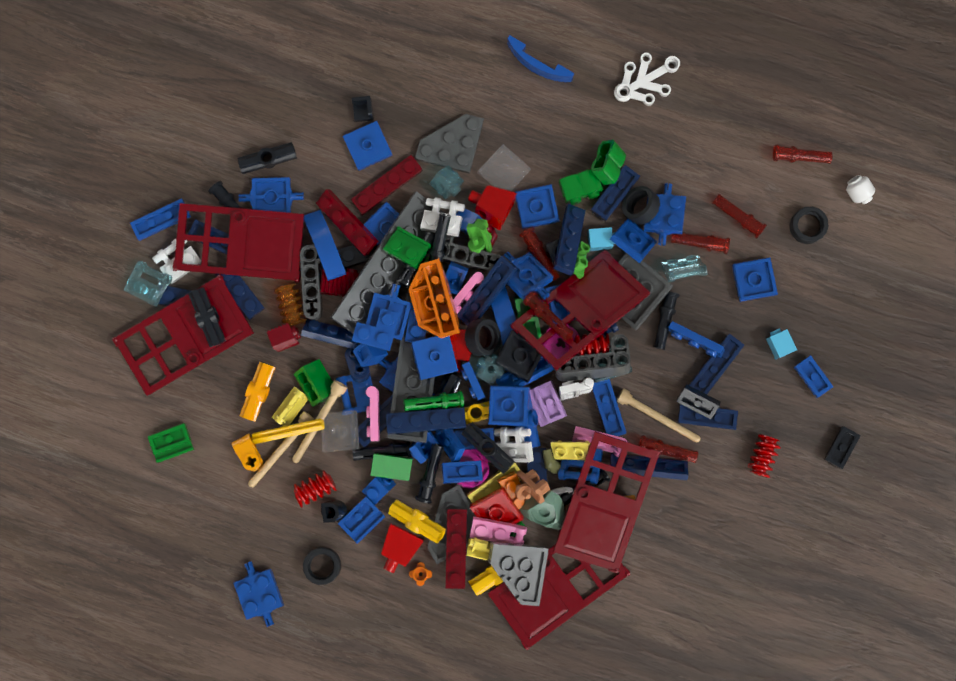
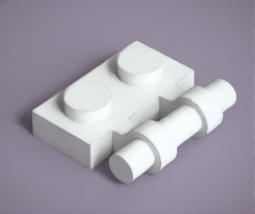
(431, 218)
(190, 258)
(571, 390)
(520, 450)

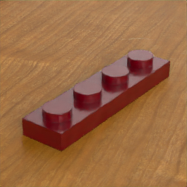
(387, 185)
(347, 222)
(456, 548)

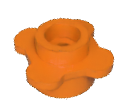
(415, 574)

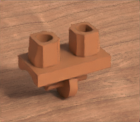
(529, 488)

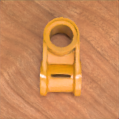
(245, 451)

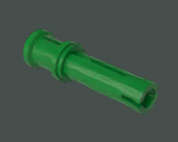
(457, 400)

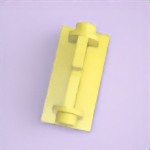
(290, 407)
(570, 450)
(478, 548)

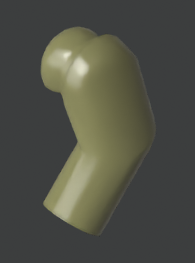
(550, 463)

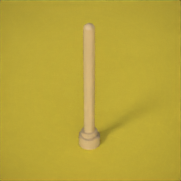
(337, 389)
(626, 398)
(277, 453)

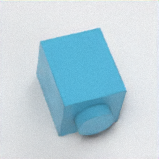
(600, 239)
(781, 343)

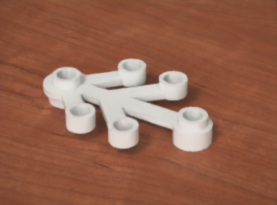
(644, 81)

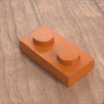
(509, 483)

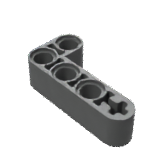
(468, 261)
(308, 283)
(593, 360)

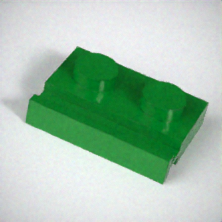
(407, 247)
(171, 443)

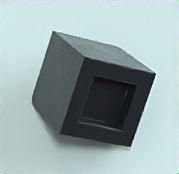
(362, 108)

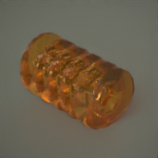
(288, 303)

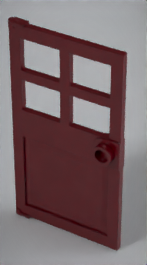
(258, 242)
(594, 301)
(187, 334)
(598, 519)
(557, 602)

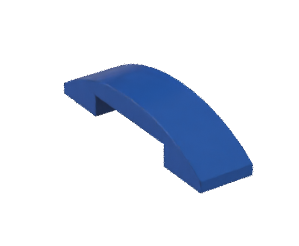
(560, 73)
(324, 245)
(503, 313)

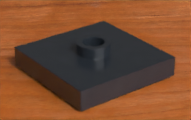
(518, 357)

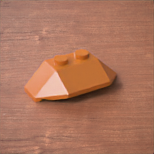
(433, 300)

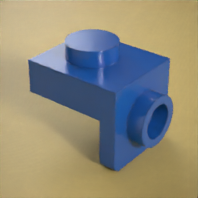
(456, 276)
(421, 451)
(378, 488)

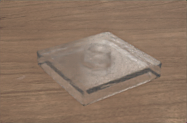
(504, 169)
(340, 431)

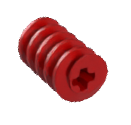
(597, 346)
(764, 455)
(314, 488)

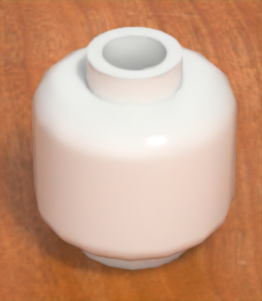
(860, 189)

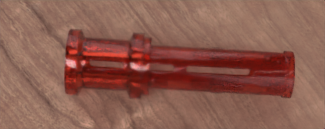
(791, 156)
(746, 221)
(710, 242)
(535, 246)
(540, 311)
(669, 450)

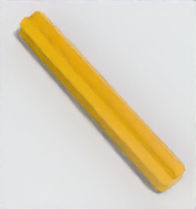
(288, 431)

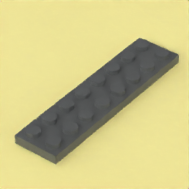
(381, 268)
(408, 385)

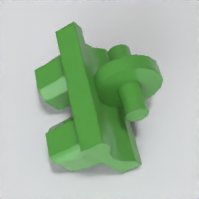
(479, 236)
(581, 261)

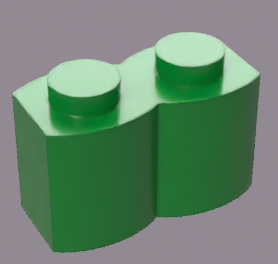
(608, 162)
(580, 186)

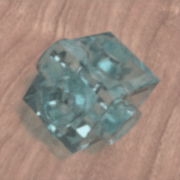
(447, 182)
(484, 373)

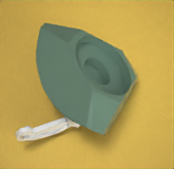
(548, 513)

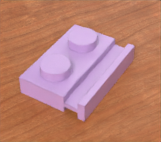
(547, 403)

